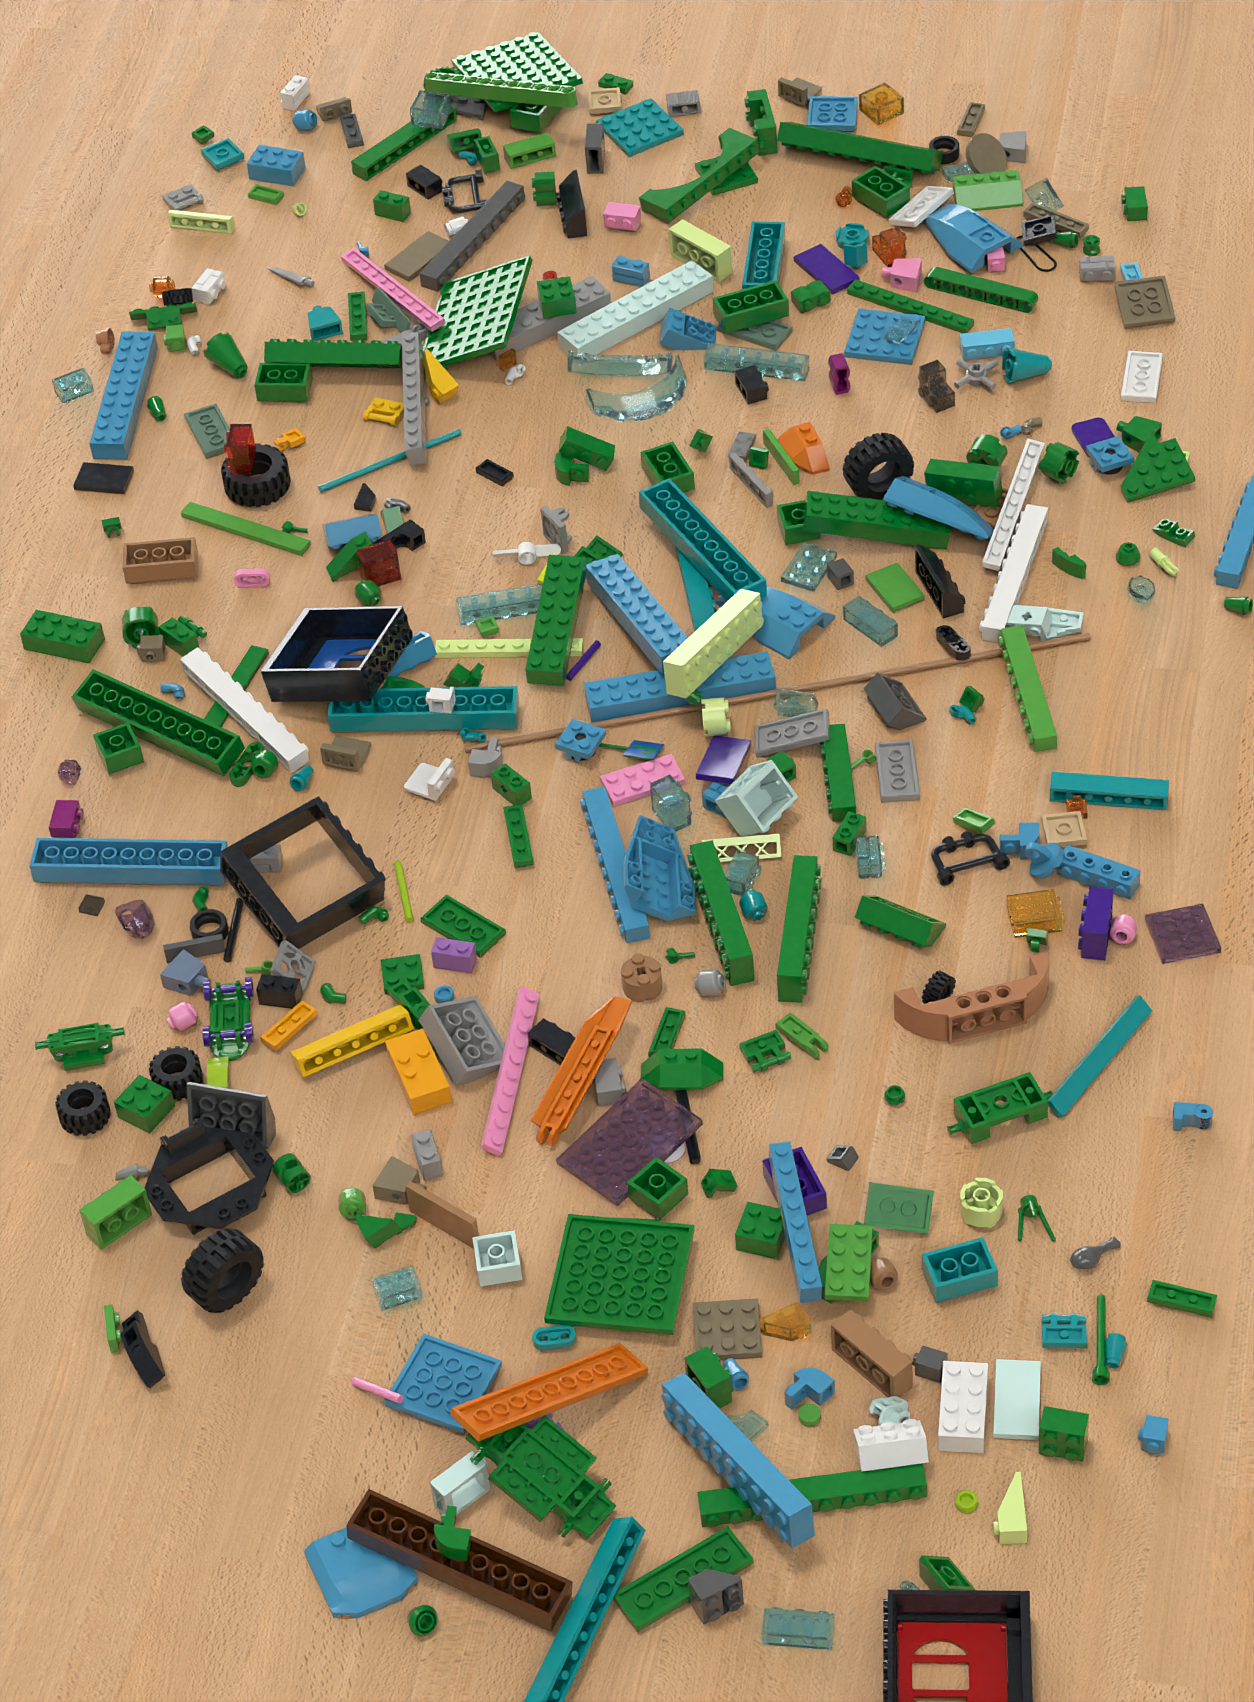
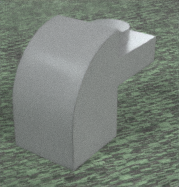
(484, 762)

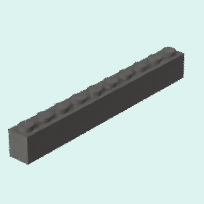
(472, 236)

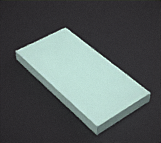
(1017, 1399)

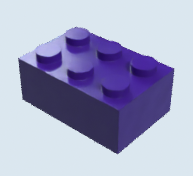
(1097, 923)
(812, 1190)

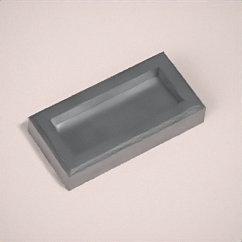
(742, 444)

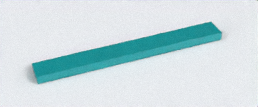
(1099, 1056)

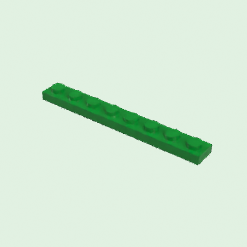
(910, 306)

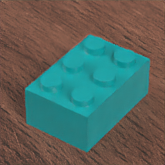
(959, 1269)

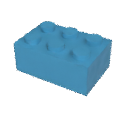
(276, 165)
(342, 531)

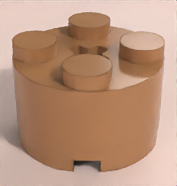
(641, 978)

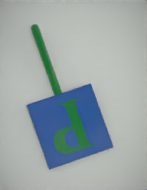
(638, 749)

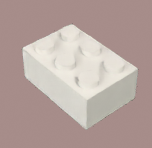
(890, 1445)

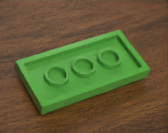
(848, 1262)

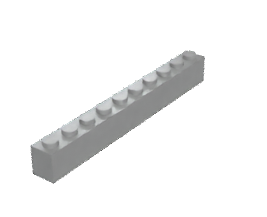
(414, 399)

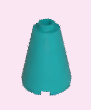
(1024, 365)

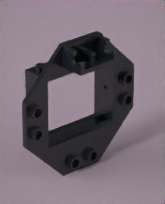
(195, 1148)

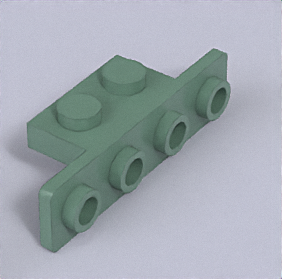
(387, 312)

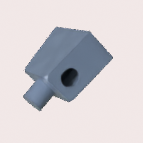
(184, 974)

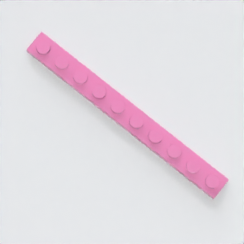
(393, 289)
(509, 1071)

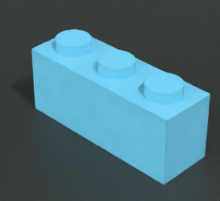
(986, 343)

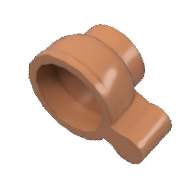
(105, 340)

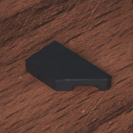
(365, 499)

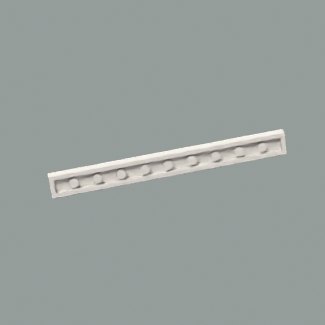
(1013, 505)

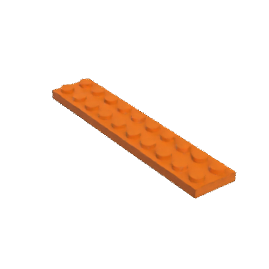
(548, 1391)

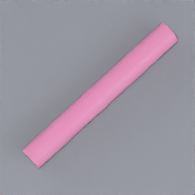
(375, 1389)

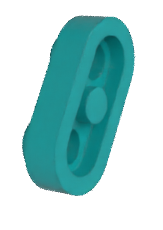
(554, 1337)

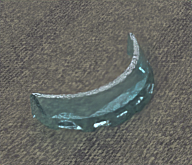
(620, 364)
(643, 403)

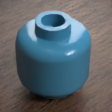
(304, 120)

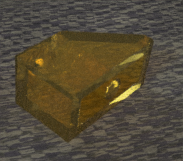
(787, 1323)

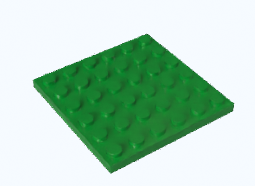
(620, 1274)

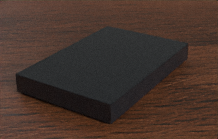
(103, 478)

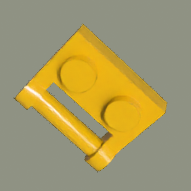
(384, 411)

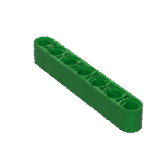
(981, 289)

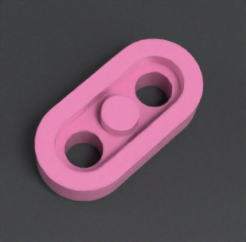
(251, 577)

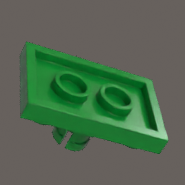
(898, 1207)

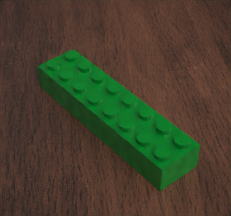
(333, 354)
(871, 520)
(556, 620)
(721, 913)
(798, 929)

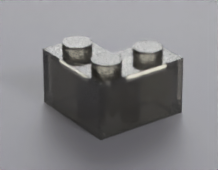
(934, 386)

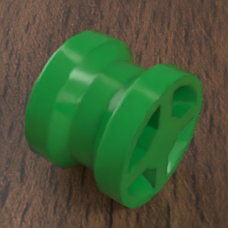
(1091, 245)

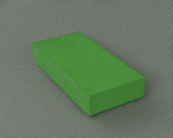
(265, 194)
(973, 820)

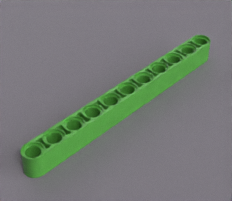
(502, 89)

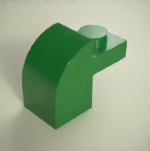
(567, 470)
(462, 677)
(450, 1540)

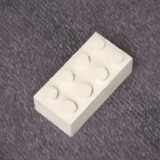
(963, 1407)

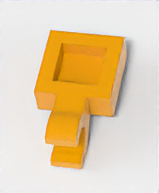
(290, 438)

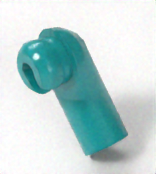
(470, 156)

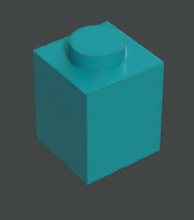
(855, 254)

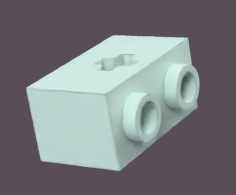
(1033, 618)

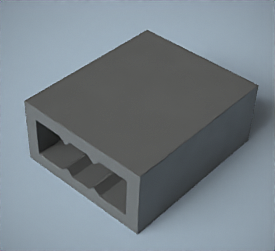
(595, 148)

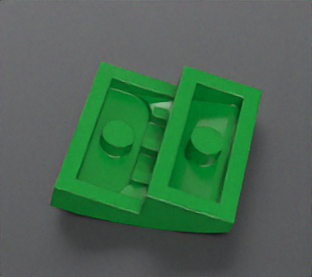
(597, 550)

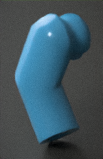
(173, 688)

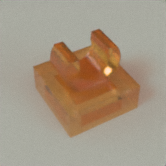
(1077, 804)

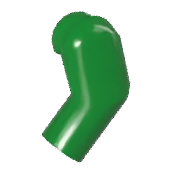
(200, 897)
(374, 912)

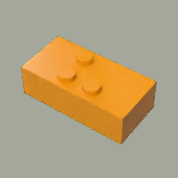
(418, 1071)

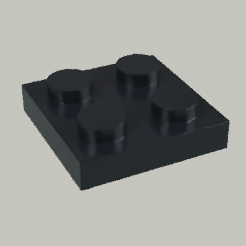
(1039, 230)

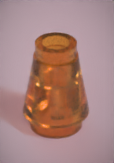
(844, 196)

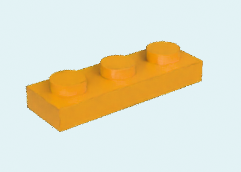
(289, 1025)

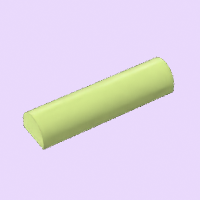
(201, 221)

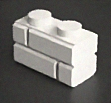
(294, 92)
(208, 286)

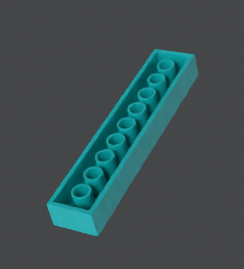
(700, 540)
(407, 711)

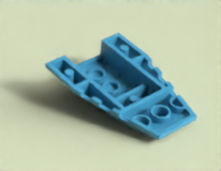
(786, 621)

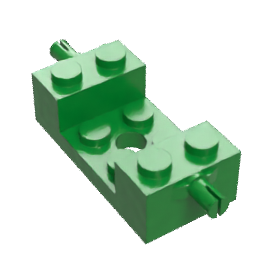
(761, 121)
(979, 1110)

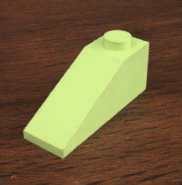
(1011, 1516)

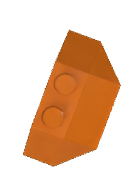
(805, 448)

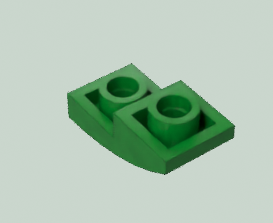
(1170, 531)
(1071, 565)

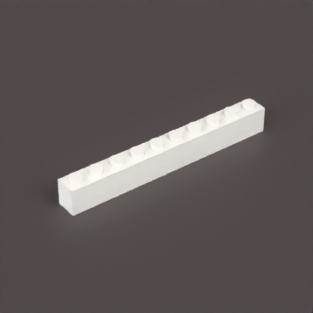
(1014, 571)
(245, 709)

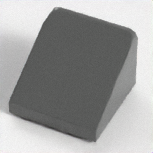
(843, 1157)

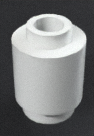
(455, 226)

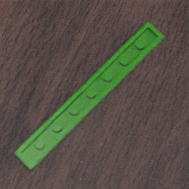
(246, 528)

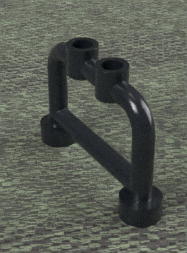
(448, 194)
(945, 874)

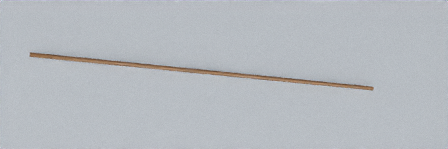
(772, 693)

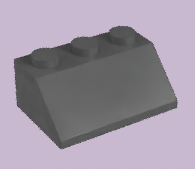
(893, 702)

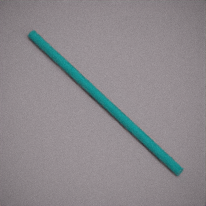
(385, 462)

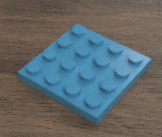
(868, 339)
(441, 1378)

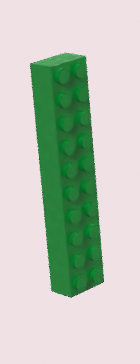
(859, 146)
(159, 722)

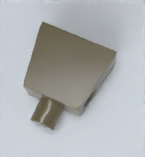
(393, 1179)

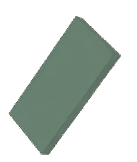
(767, 335)
(208, 429)

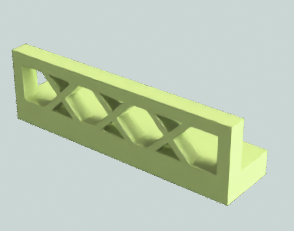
(746, 840)

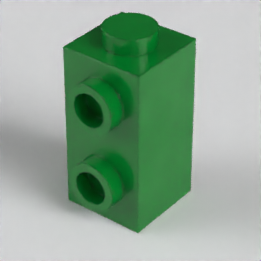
(850, 828)

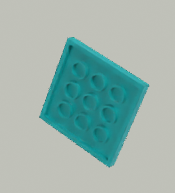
(640, 127)

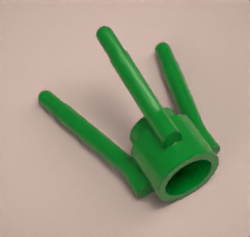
(1030, 1209)

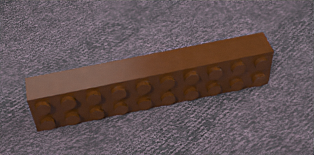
(487, 1574)

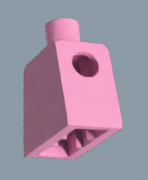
(904, 273)

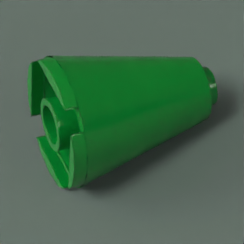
(226, 355)

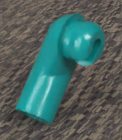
(961, 711)
(468, 735)

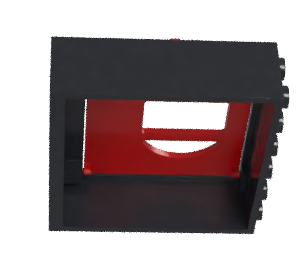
(975, 1624)

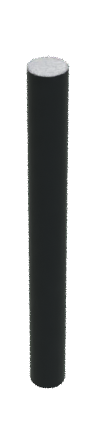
(233, 930)

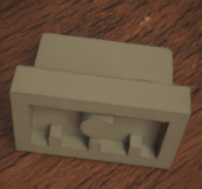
(797, 90)
(345, 752)

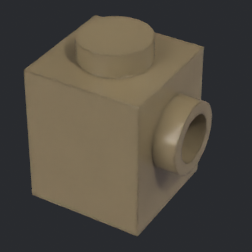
(152, 648)

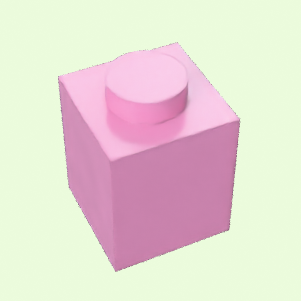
(996, 260)

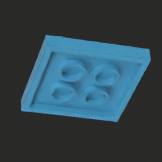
(833, 112)

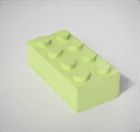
(707, 251)

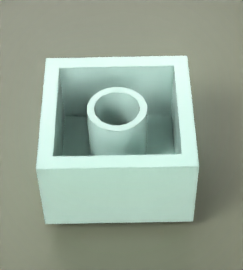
(497, 1258)

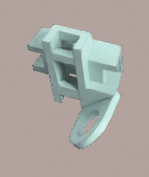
(890, 1409)

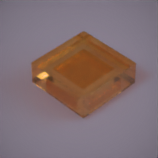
(507, 359)

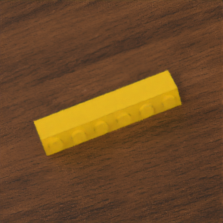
(351, 1040)

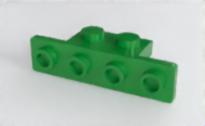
(161, 317)

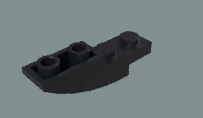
(141, 1351)

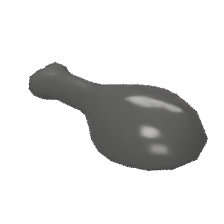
(1089, 1256)

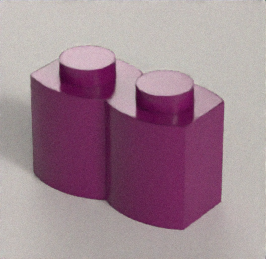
(839, 373)

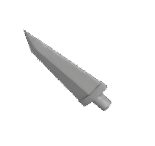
(297, 278)

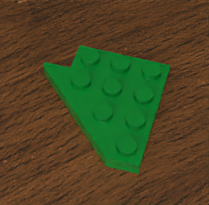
(1156, 470)

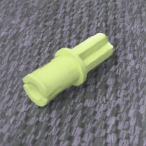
(1163, 561)

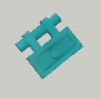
(1063, 1335)

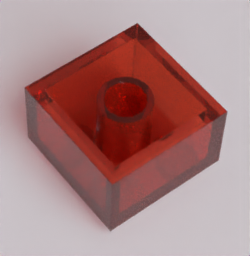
(240, 448)
(379, 563)

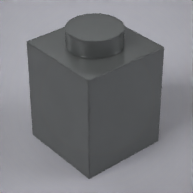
(840, 574)
(929, 1363)

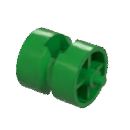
(291, 1173)

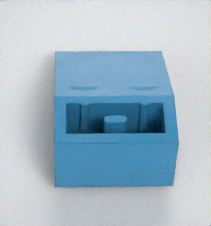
(686, 331)

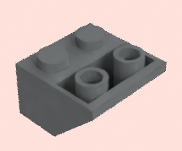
(715, 1594)

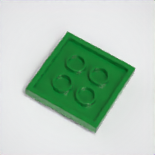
(742, 177)

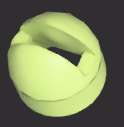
(301, 207)

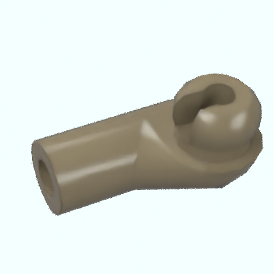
(1031, 423)

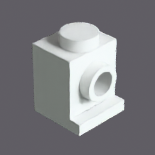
(441, 700)

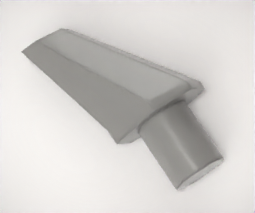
(133, 1170)

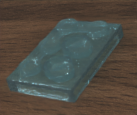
(808, 566)

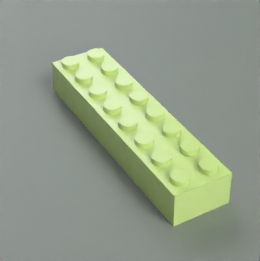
(713, 643)

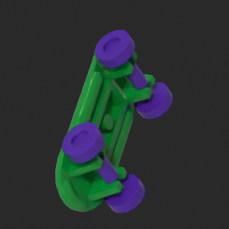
(230, 1023)

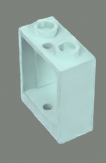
(460, 1484)

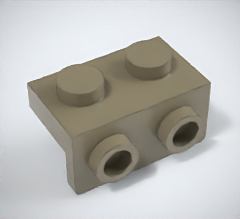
(334, 108)

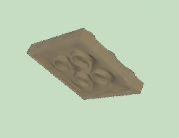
(1144, 301)
(728, 1328)

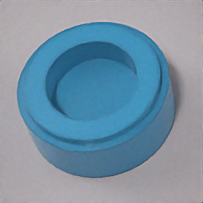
(444, 994)

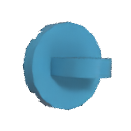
(1043, 858)

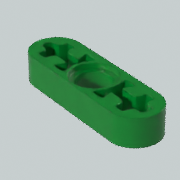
(246, 772)

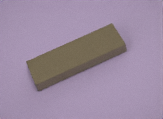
(971, 119)

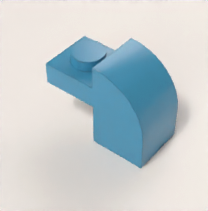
(1017, 842)
(811, 1384)

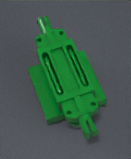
(81, 1044)

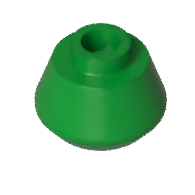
(1128, 554)
(422, 1620)

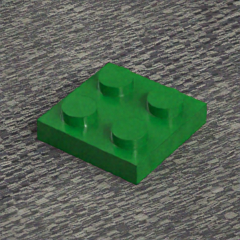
(402, 968)

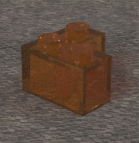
(890, 245)

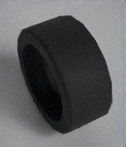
(949, 143)
(208, 916)

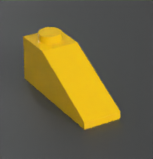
(439, 380)

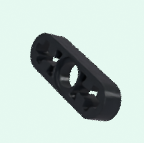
(960, 650)

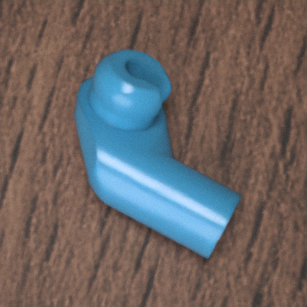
(1008, 432)

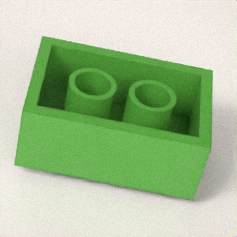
(116, 1212)

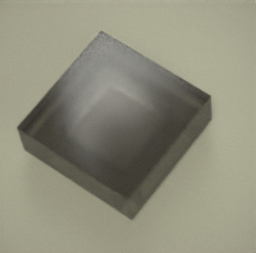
(91, 905)

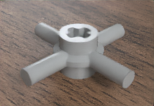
(976, 374)

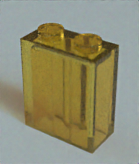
(1035, 911)

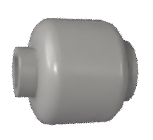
(710, 983)

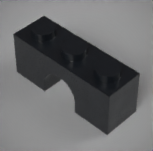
(406, 535)

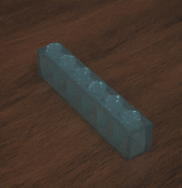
(768, 362)
(499, 604)

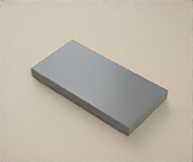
(792, 732)
(897, 771)

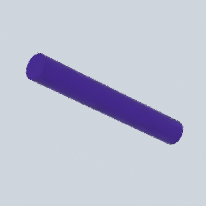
(583, 660)

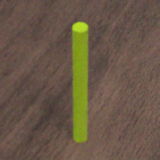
(403, 892)

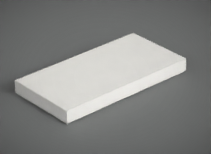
(921, 206)
(1142, 376)

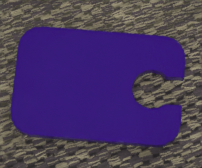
(1091, 432)

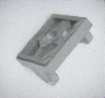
(553, 520)
(286, 951)

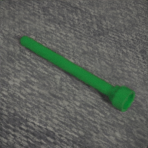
(1101, 1374)

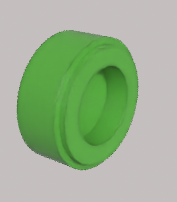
(809, 1415)

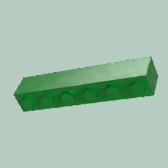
(838, 773)

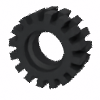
(177, 296)
(938, 987)

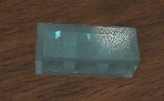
(870, 621)
(798, 1628)

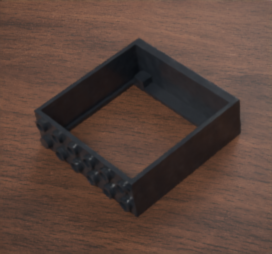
(266, 904)

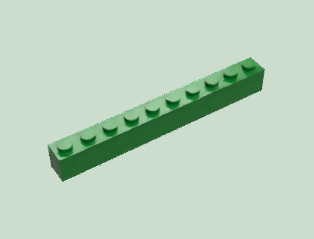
(823, 1492)

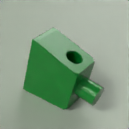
(1137, 431)

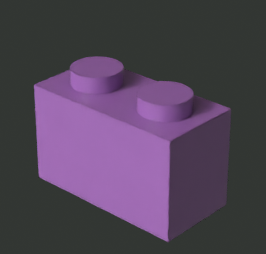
(454, 955)

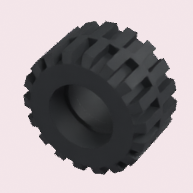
(174, 1061)
(79, 1096)

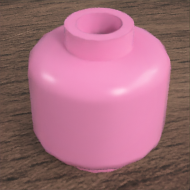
(1123, 929)
(182, 1016)

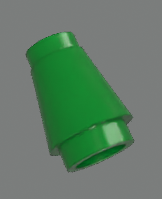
(1067, 239)
(156, 407)
(1239, 604)

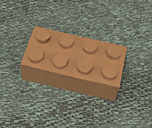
(160, 560)
(871, 1355)

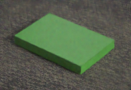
(894, 587)

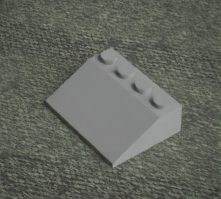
(463, 1038)

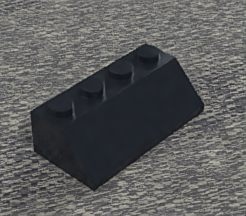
(572, 206)
(938, 582)

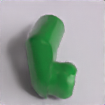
(330, 995)

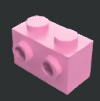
(622, 216)

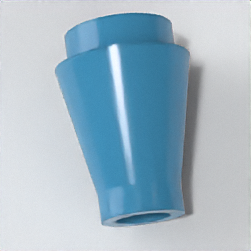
(739, 1376)

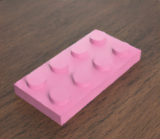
(635, 781)

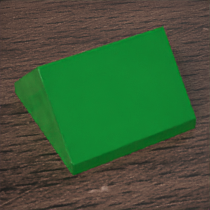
(942, 1574)

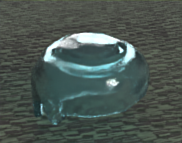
(1141, 589)

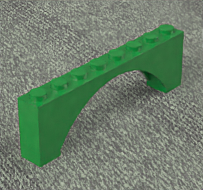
(671, 202)

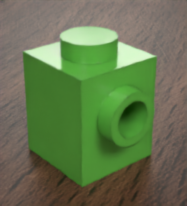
(175, 338)

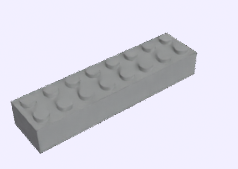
(532, 327)

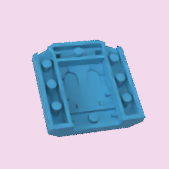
(356, 1577)

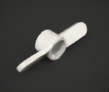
(533, 550)

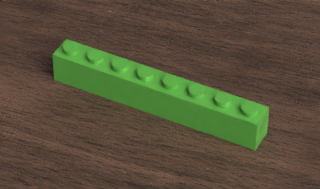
(1027, 688)

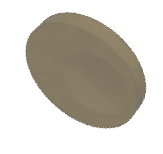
(985, 154)

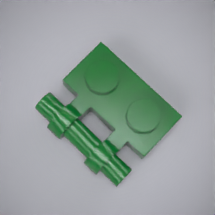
(763, 1046)

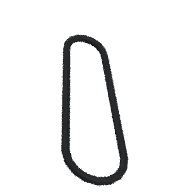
(1044, 270)

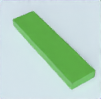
(781, 456)

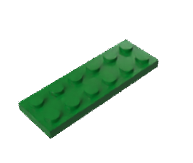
(667, 1585)

